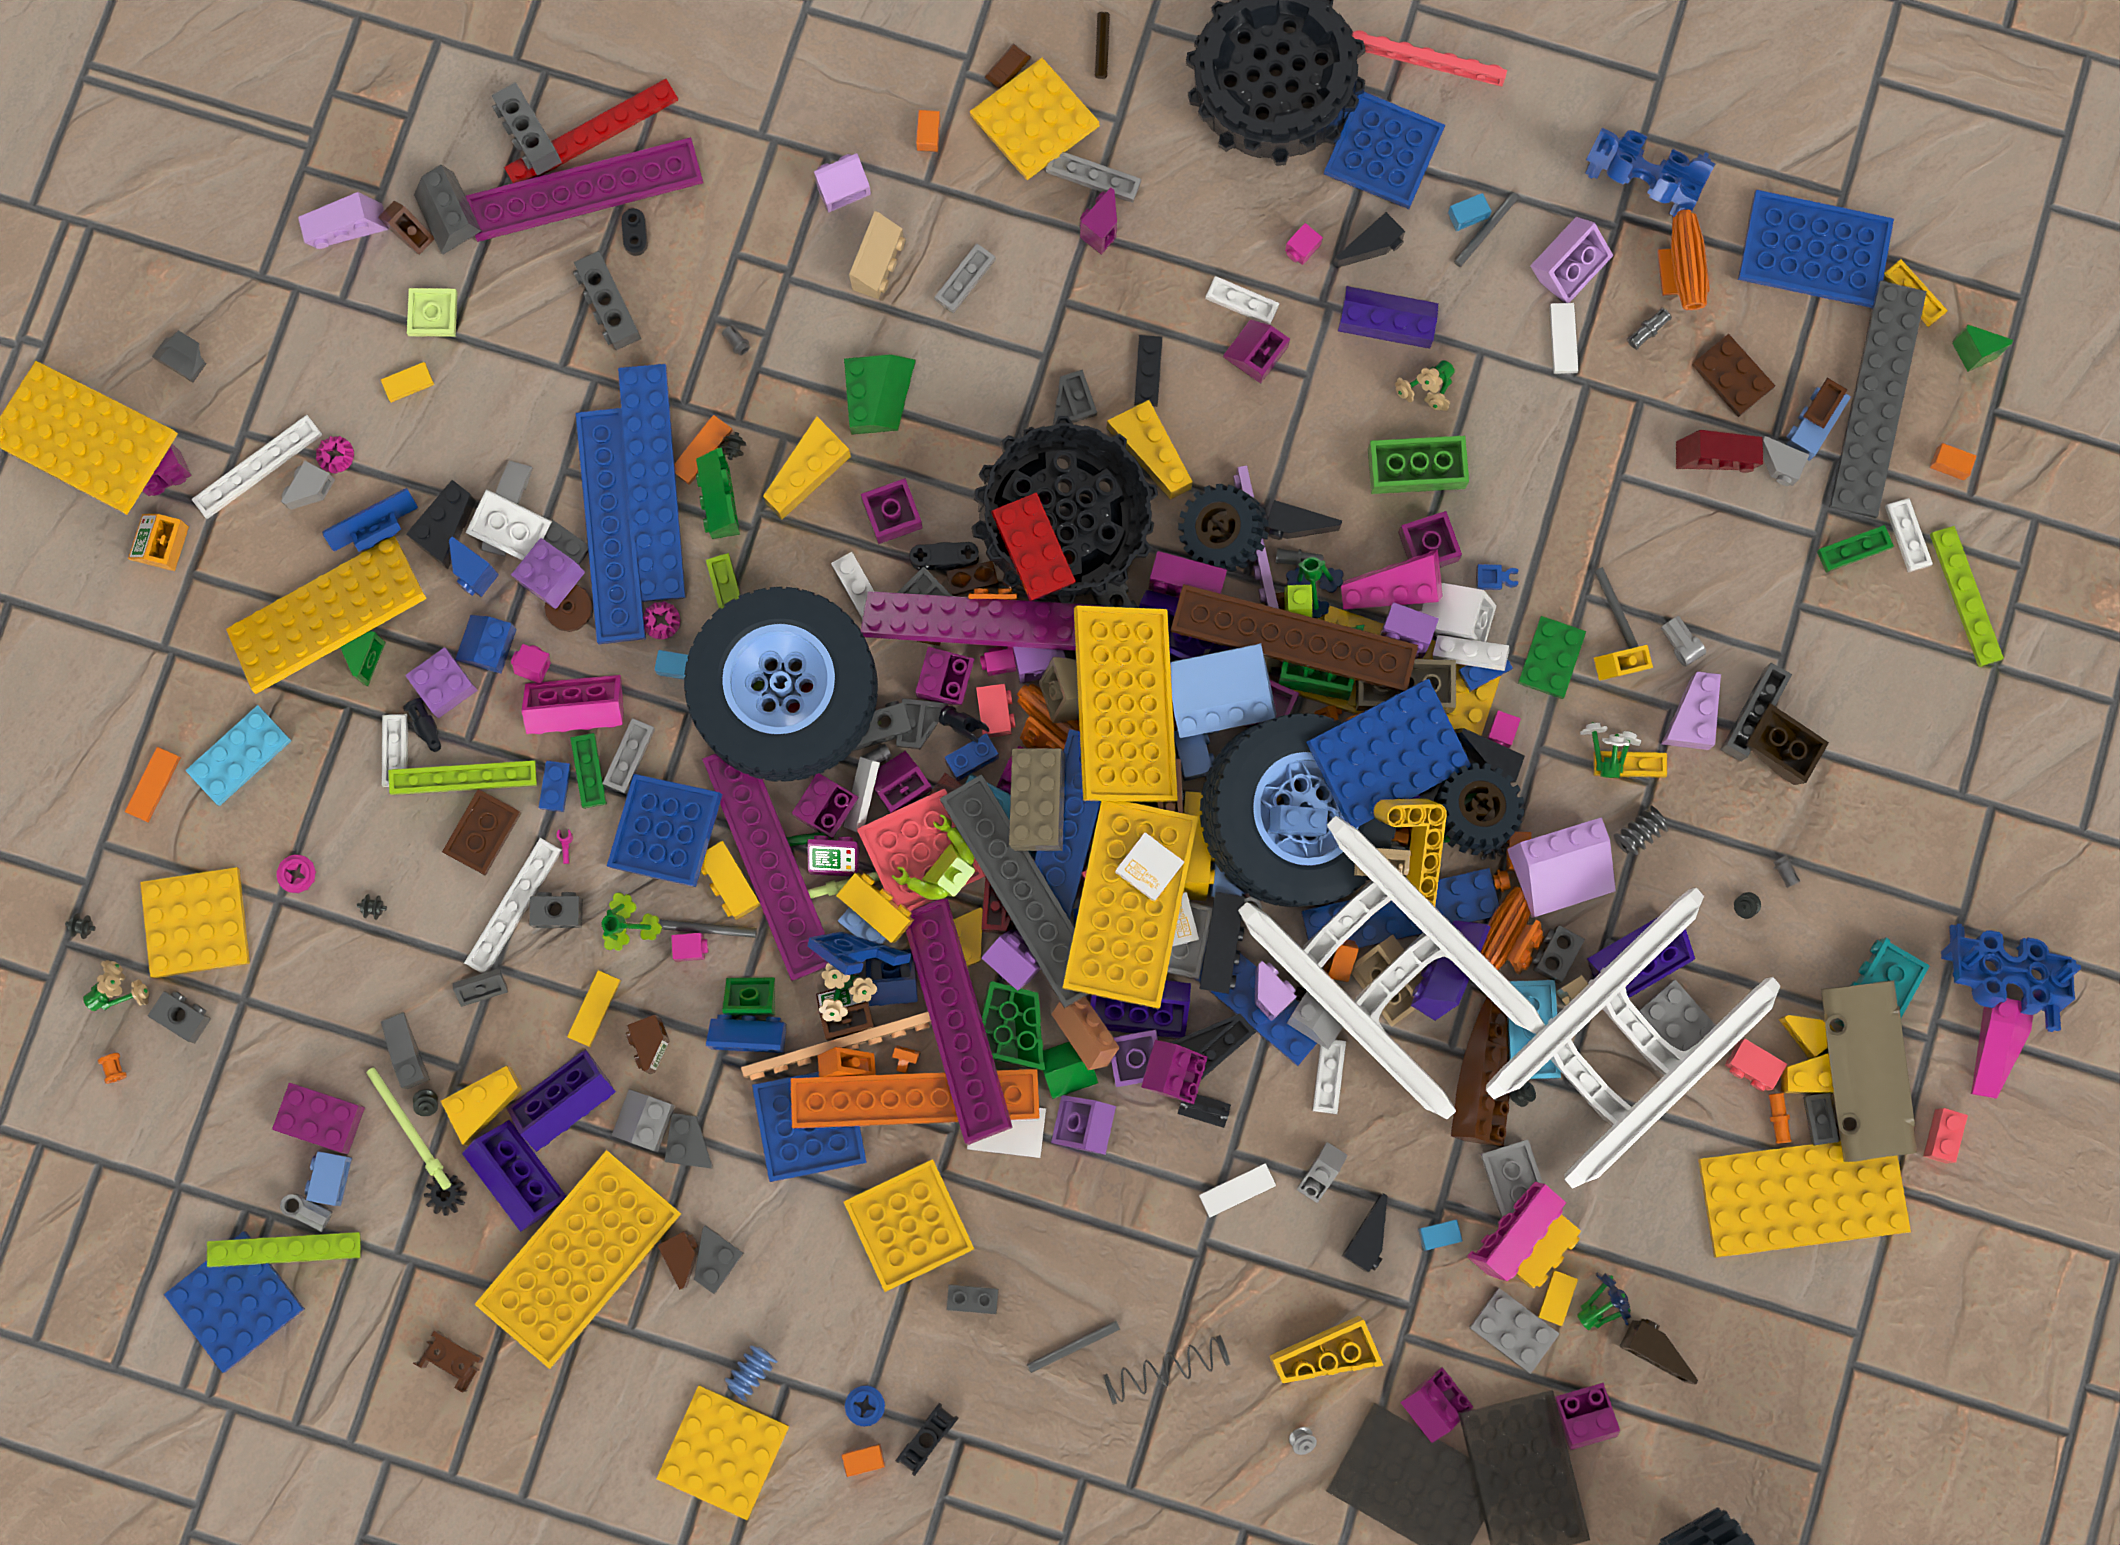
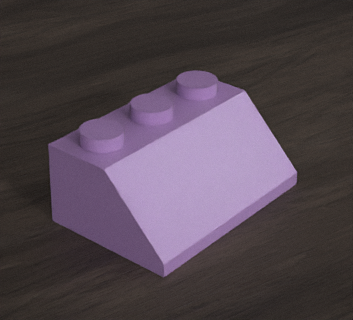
(1572, 259)

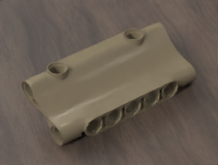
(1869, 1071)

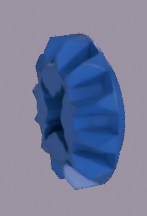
(854, 1411)

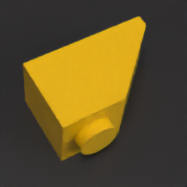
(1623, 662)
(1807, 1033)

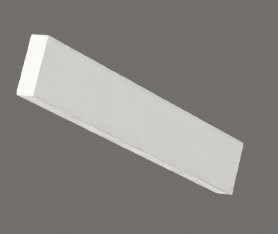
(256, 467)
(513, 906)

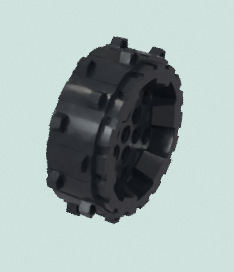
(1289, 126)
(1090, 460)

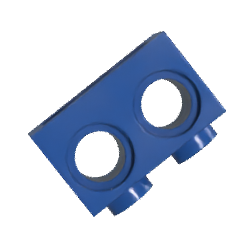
(971, 757)

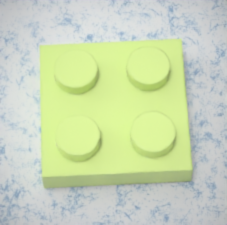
(432, 312)

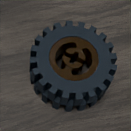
(1242, 521)
(1464, 824)

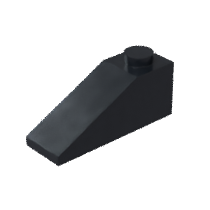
(1375, 241)
(1293, 522)
(1489, 752)
(1368, 1241)

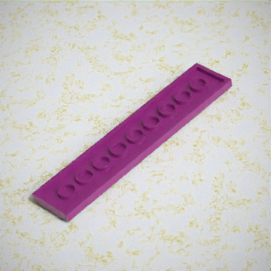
(585, 189)
(970, 620)
(769, 865)
(957, 1022)

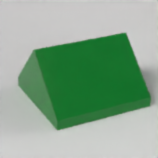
(1979, 346)
(363, 655)
(749, 997)
(1066, 1071)

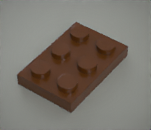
(1733, 375)
(481, 832)

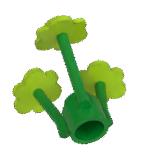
(615, 925)

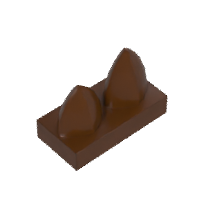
(970, 577)

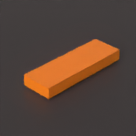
(706, 441)
(152, 784)

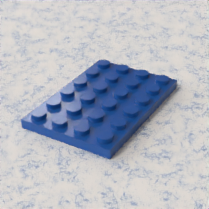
(1815, 248)
(1388, 752)

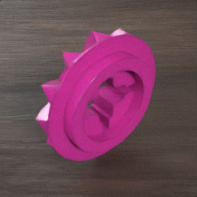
(339, 463)
(661, 631)
(292, 863)

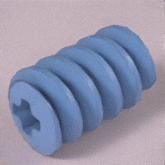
(750, 1371)

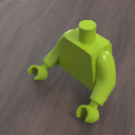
(948, 872)

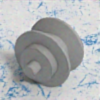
(1302, 1440)

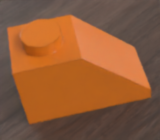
(845, 1062)

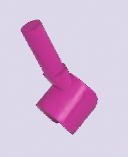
(565, 845)

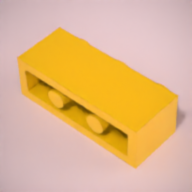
(729, 882)
(875, 906)
(1548, 1252)

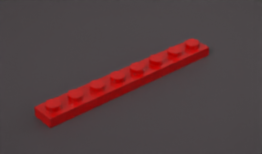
(602, 127)

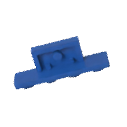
(372, 523)

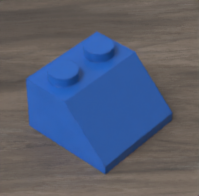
(472, 571)
(486, 643)

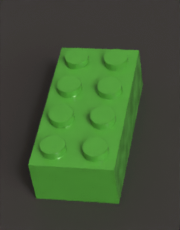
(1418, 464)

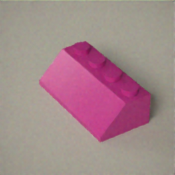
(573, 704)

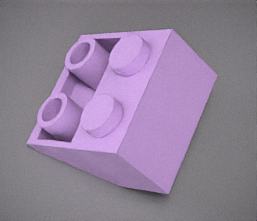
(842, 182)
(1270, 992)

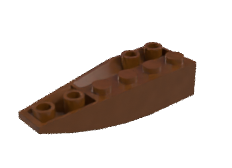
(1477, 1114)

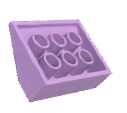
(1564, 867)

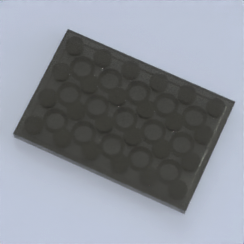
(1524, 1472)
(1409, 1482)

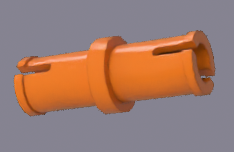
(1779, 1118)

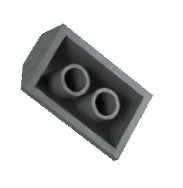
(445, 208)

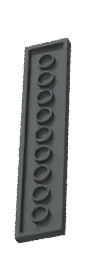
(1878, 399)
(1014, 881)

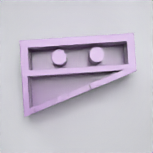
(342, 221)
(1697, 714)

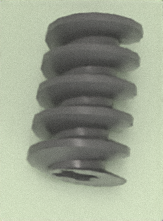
(1641, 830)

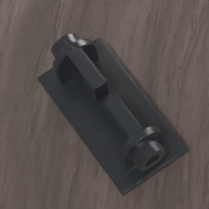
(1206, 1110)

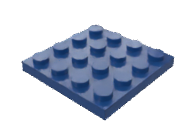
(1384, 150)
(664, 830)
(801, 1150)
(233, 1307)

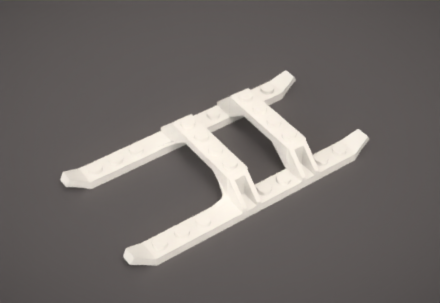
(1436, 941)
(1679, 1067)

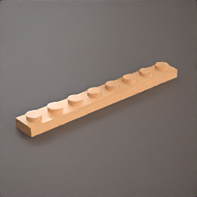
(804, 1056)

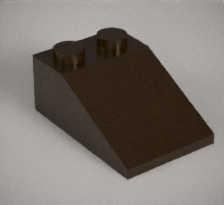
(1786, 745)
(1654, 1347)

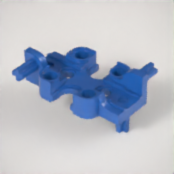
(1672, 180)
(1988, 987)

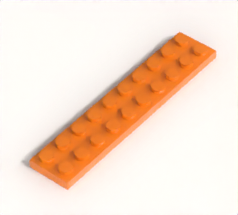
(898, 1099)

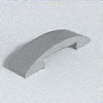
(511, 487)

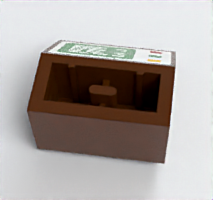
(857, 1019)
(650, 1042)

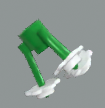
(1611, 766)

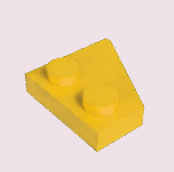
(970, 935)

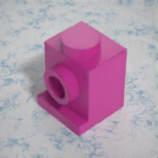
(998, 661)

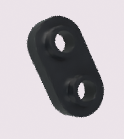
(634, 230)

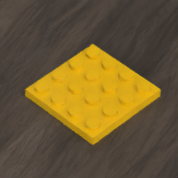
(1034, 118)
(194, 922)
(908, 1225)
(723, 1452)

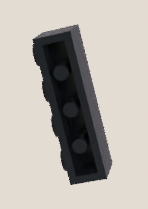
(1222, 944)

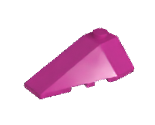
(1999, 1045)

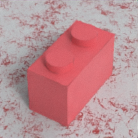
(994, 711)
(1756, 1065)
(1945, 1135)

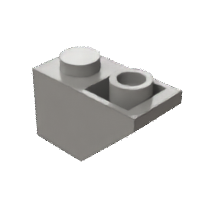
(308, 486)
(1322, 1172)

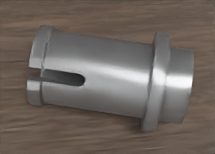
(738, 343)
(879, 754)
(1786, 871)

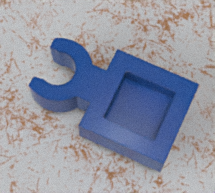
(1491, 577)

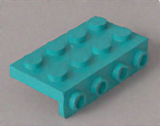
(1895, 965)

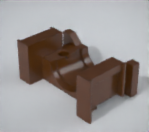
(450, 1360)

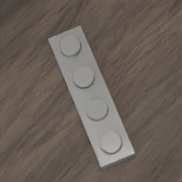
(1094, 176)

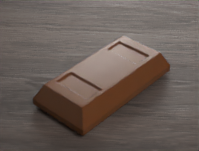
(1008, 66)
(1825, 403)

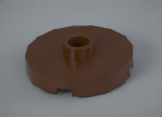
(574, 618)

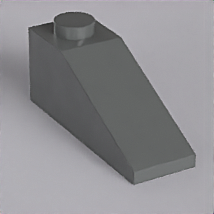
(404, 1052)

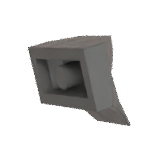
(181, 355)

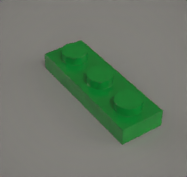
(1855, 548)
(588, 770)

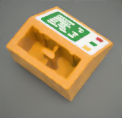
(159, 541)

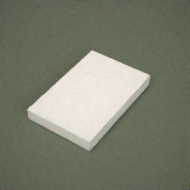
(507, 525)
(1021, 1140)

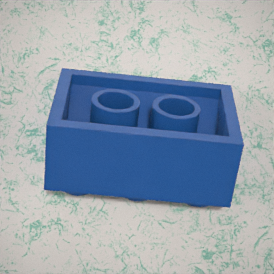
(747, 1034)

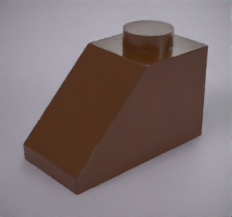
(406, 227)
(680, 1257)

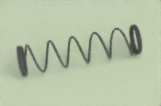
(1219, 1341)

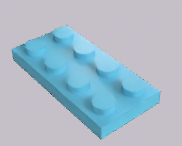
(238, 755)
(1543, 998)

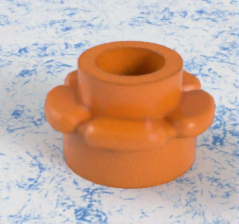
(1501, 880)

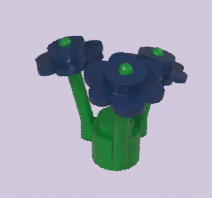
(1311, 571)
(1591, 1315)

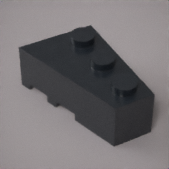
(442, 521)
(1218, 1040)

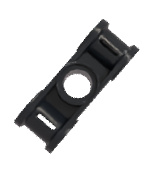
(944, 555)
(916, 1450)

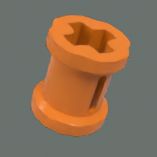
(112, 1068)

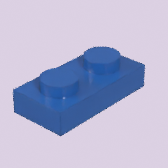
(1478, 676)
(554, 786)

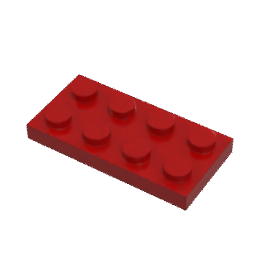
(1033, 546)

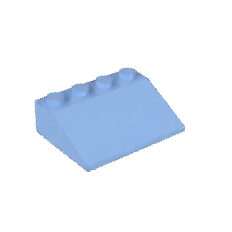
(1221, 691)

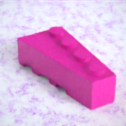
(1402, 583)
(1518, 1232)

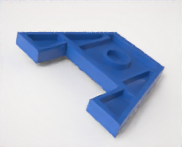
(849, 951)

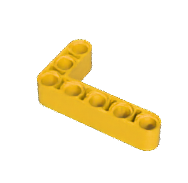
(1427, 838)

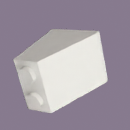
(1462, 613)

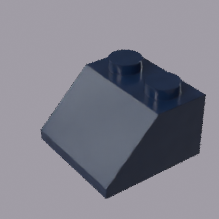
(893, 983)

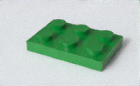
(1552, 657)

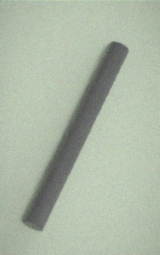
(1486, 229)
(1616, 608)
(708, 928)
(1073, 1346)

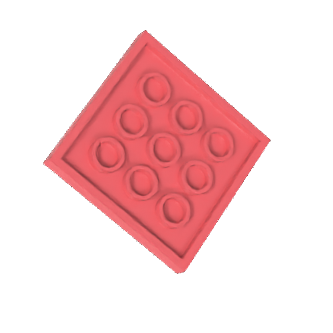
(911, 842)

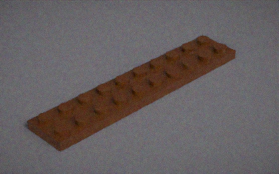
(1295, 638)

